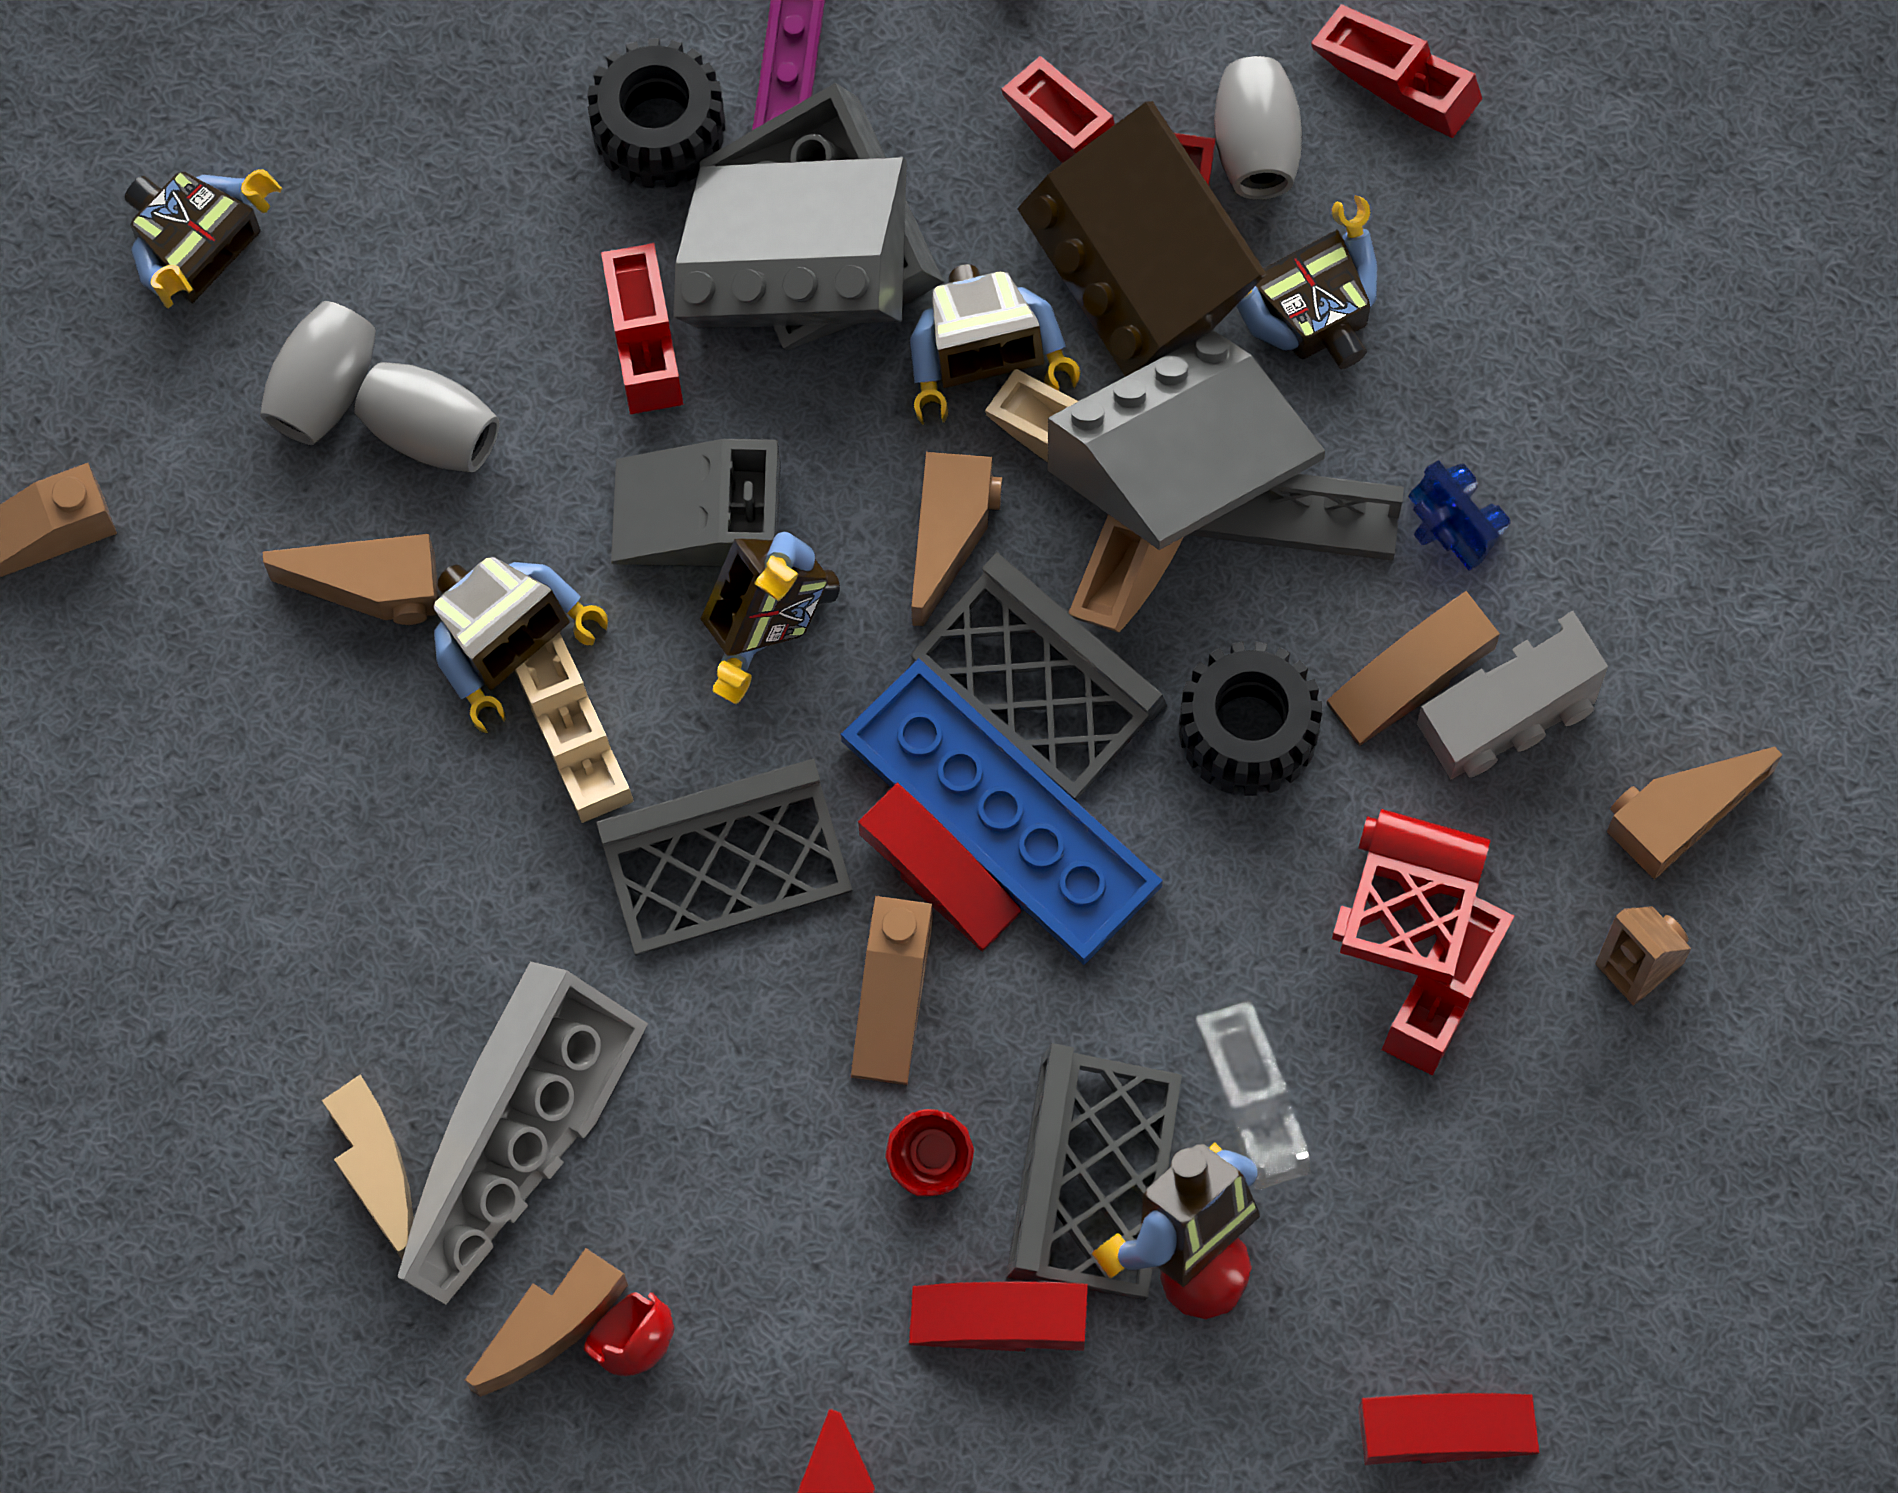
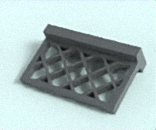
(1072, 642)
(713, 809)
(1046, 1158)

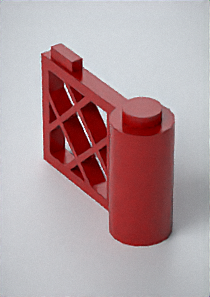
(1424, 862)

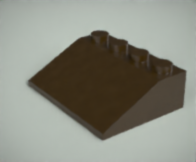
(1141, 240)

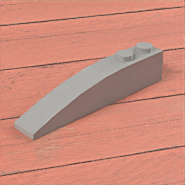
(519, 1113)

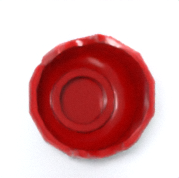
(929, 1153)
(1215, 1287)
(631, 1335)

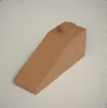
(52, 519)
(952, 521)
(375, 577)
(1682, 807)
(1642, 951)
(892, 989)

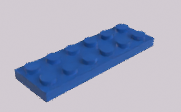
(1003, 811)

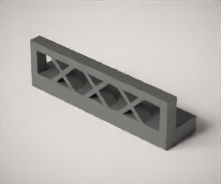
(1339, 519)

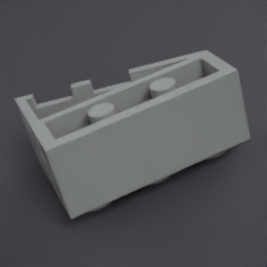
(1515, 701)

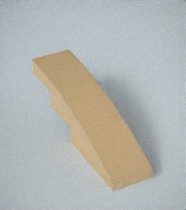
(573, 731)

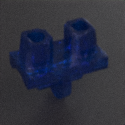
(1452, 517)

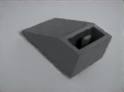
(694, 502)

